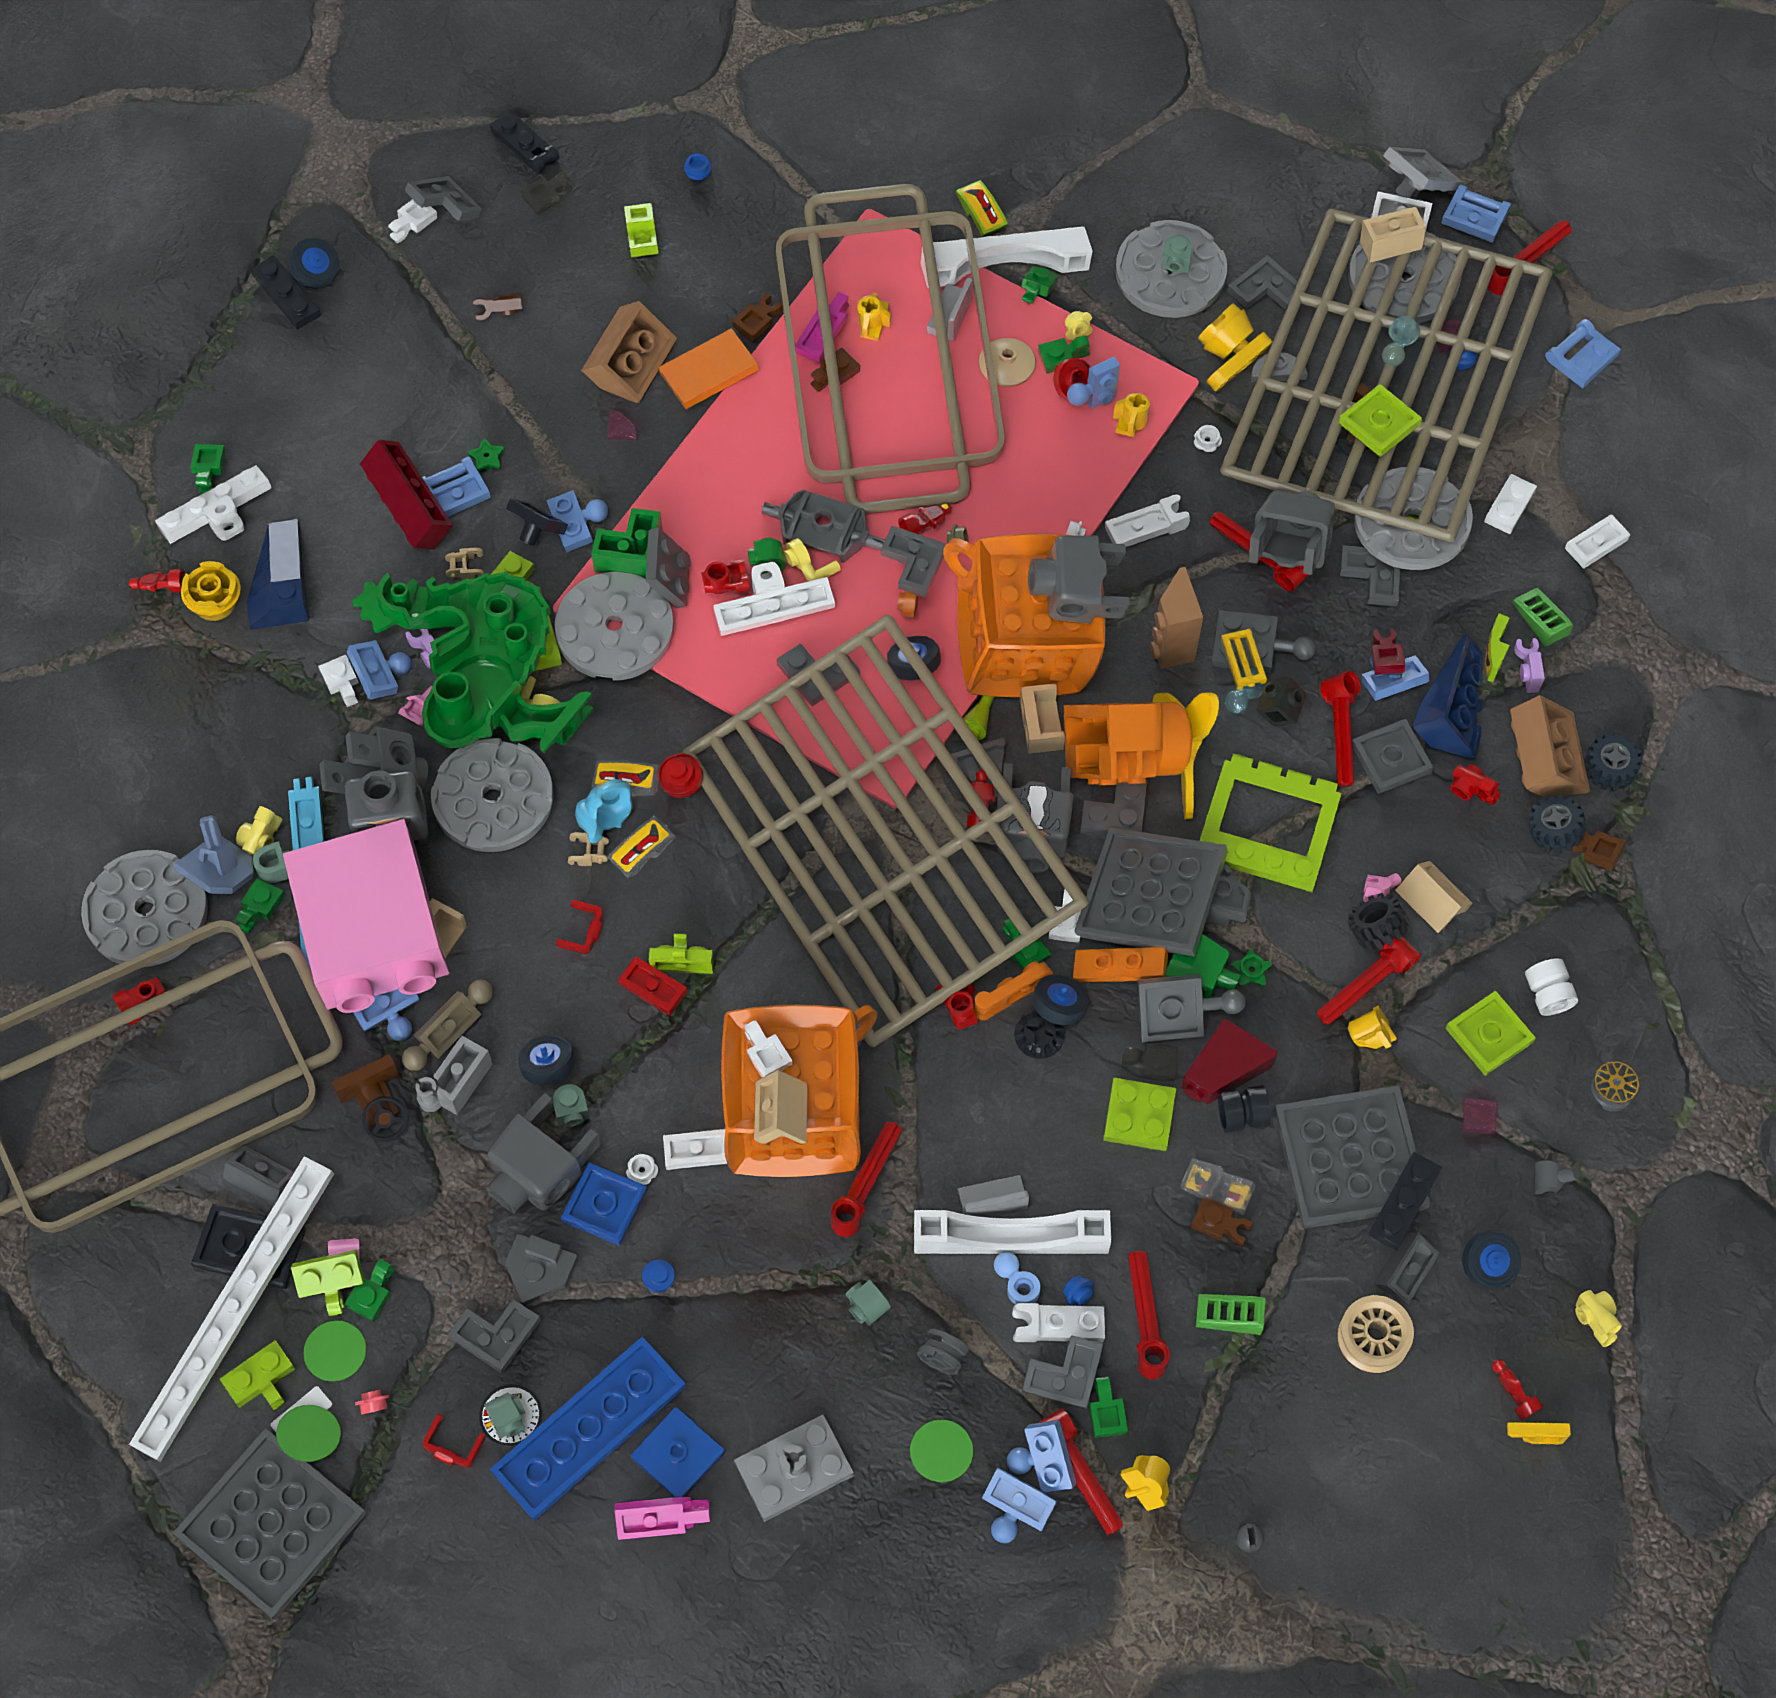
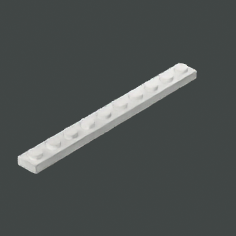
(231, 1309)

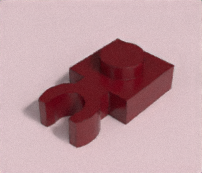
(1387, 655)

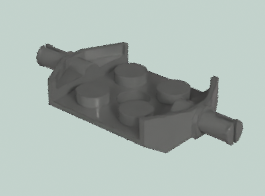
(842, 536)

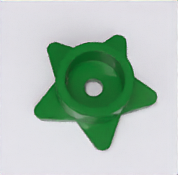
(489, 462)
(1256, 962)

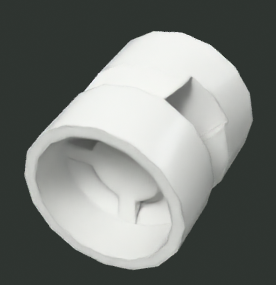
(1550, 982)

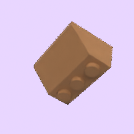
(629, 352)
(1177, 623)
(1549, 748)

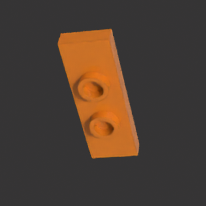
(1120, 964)

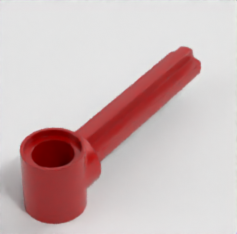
(1530, 254)
(1285, 577)
(1340, 693)
(1393, 958)
(861, 1187)
(1147, 1319)
(1085, 1478)

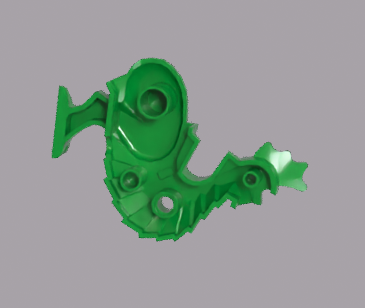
(482, 659)

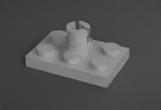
(1421, 172)
(793, 1468)

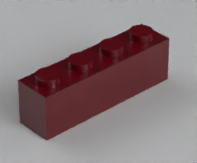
(406, 494)

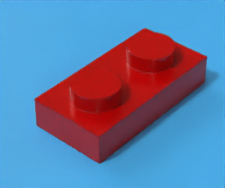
(652, 986)

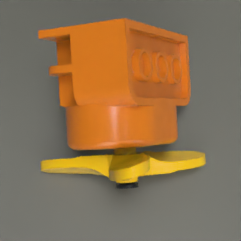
(1139, 740)

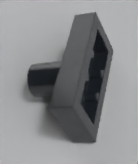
(535, 520)

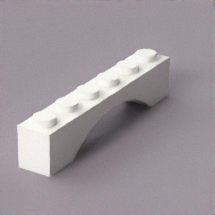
(1057, 249)
(1057, 1234)

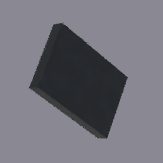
(228, 1237)

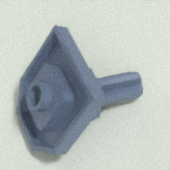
(217, 862)

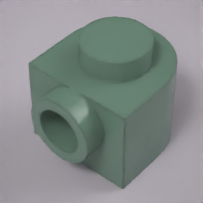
(1177, 254)
(270, 863)
(570, 1105)
(867, 1302)
(506, 1415)

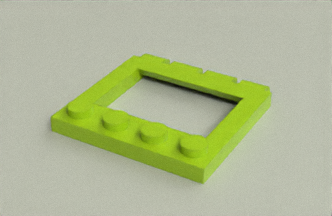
(1260, 858)

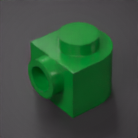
(767, 551)

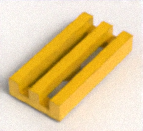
(1249, 679)

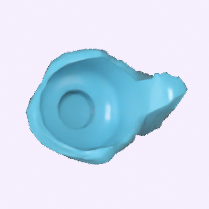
(604, 808)

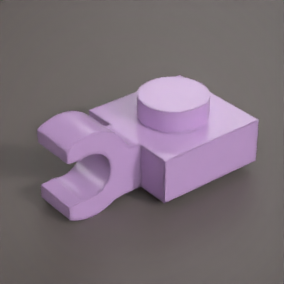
(423, 643)
(1532, 670)

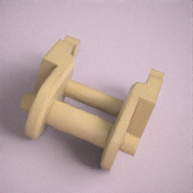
(463, 556)
(588, 858)

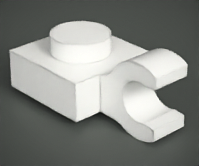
(411, 217)
(340, 677)
(1065, 930)
(767, 1053)

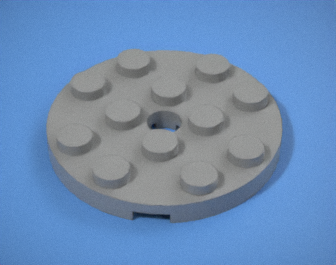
(1405, 288)
(1175, 293)
(1404, 547)
(620, 652)
(485, 823)
(125, 884)

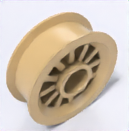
(1395, 1313)

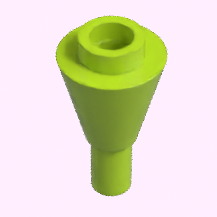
(978, 717)

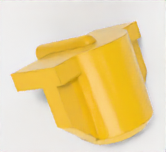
(872, 316)
(1131, 413)
(1372, 1030)
(1148, 1481)

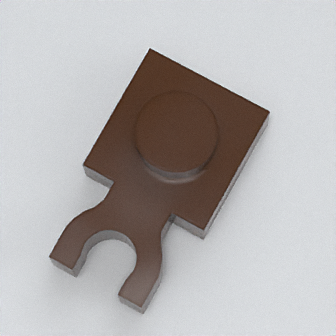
(756, 320)
(1600, 849)
(1215, 1220)

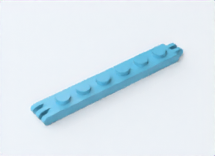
(305, 822)

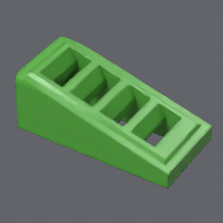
(1546, 635)
(1231, 1301)

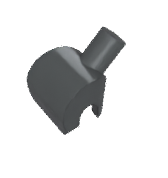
(1551, 1176)

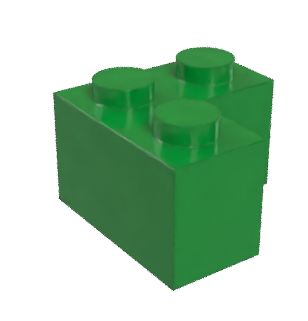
(626, 550)

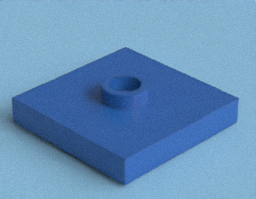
(604, 1203)
(677, 1454)

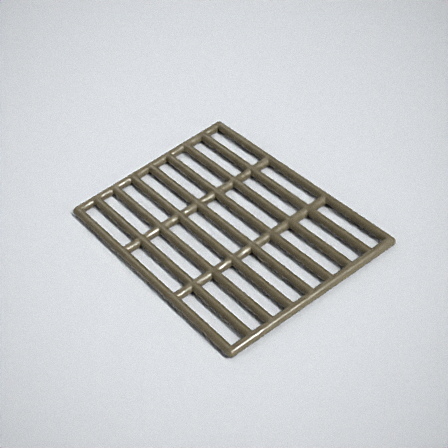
(1379, 319)
(911, 873)

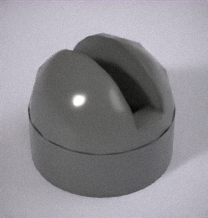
(1242, 1538)

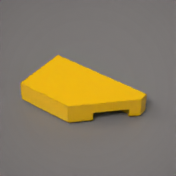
(1540, 1432)

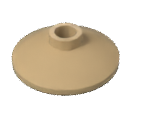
(1011, 370)

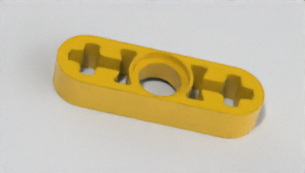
(1239, 361)

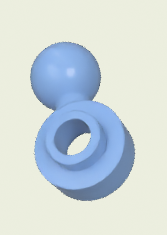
(1007, 1266)

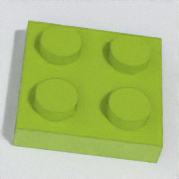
(1380, 420)
(1490, 1033)
(1139, 1114)

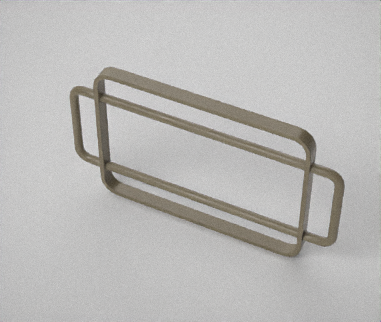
(924, 221)
(303, 1066)

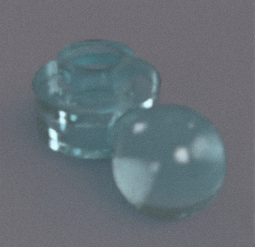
(1403, 333)
(1237, 700)

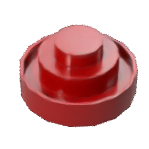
(1068, 373)
(680, 775)

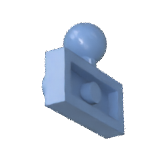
(1100, 387)
(568, 510)
(375, 671)
(1388, 684)
(387, 1007)
(1047, 1454)
(1019, 1502)

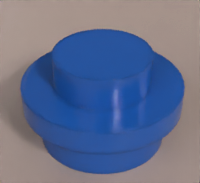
(697, 166)
(658, 1276)
(1078, 1290)

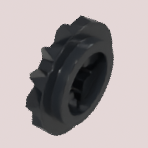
(1045, 1046)

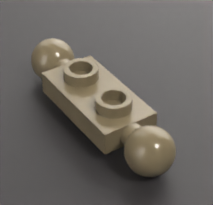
(447, 1025)

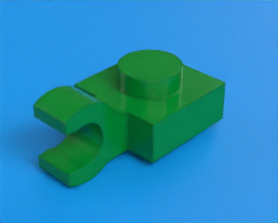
(1038, 282)
(1058, 350)
(207, 461)
(258, 902)
(1033, 952)
(371, 1296)
(1107, 1414)

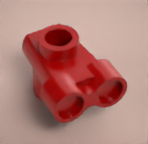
(724, 578)
(1472, 781)
(137, 995)
(962, 1007)

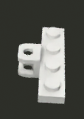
(215, 507)
(772, 601)

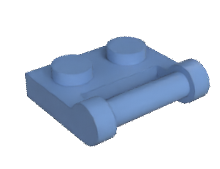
(1475, 219)
(1589, 360)
(461, 492)

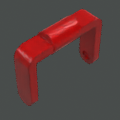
(592, 933)
(448, 1456)

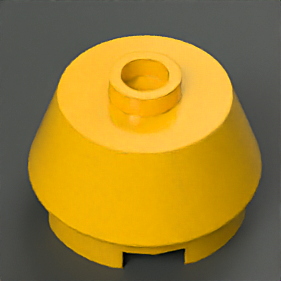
(1227, 332)
(211, 591)

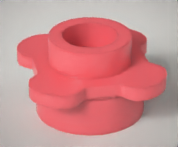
(372, 1402)

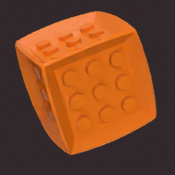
(1007, 631)
(824, 1056)

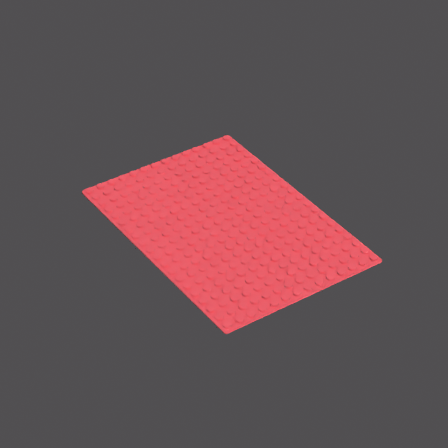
(748, 451)

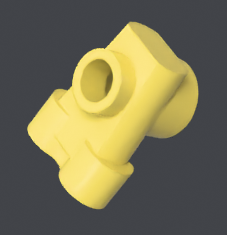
(259, 834)
(1599, 1313)

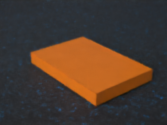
(708, 368)

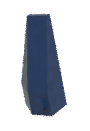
(279, 580)
(1451, 705)

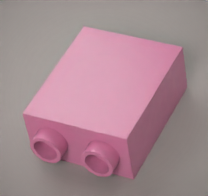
(365, 916)

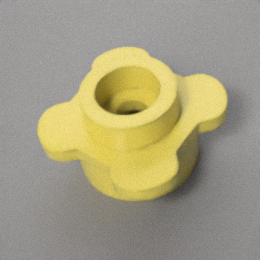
(1078, 324)

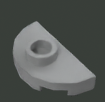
(1282, 368)

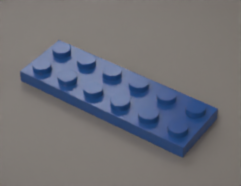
(587, 1428)

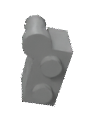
(455, 1078)

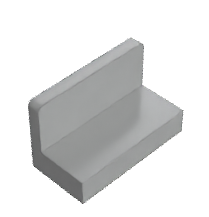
(955, 305)
(994, 1197)

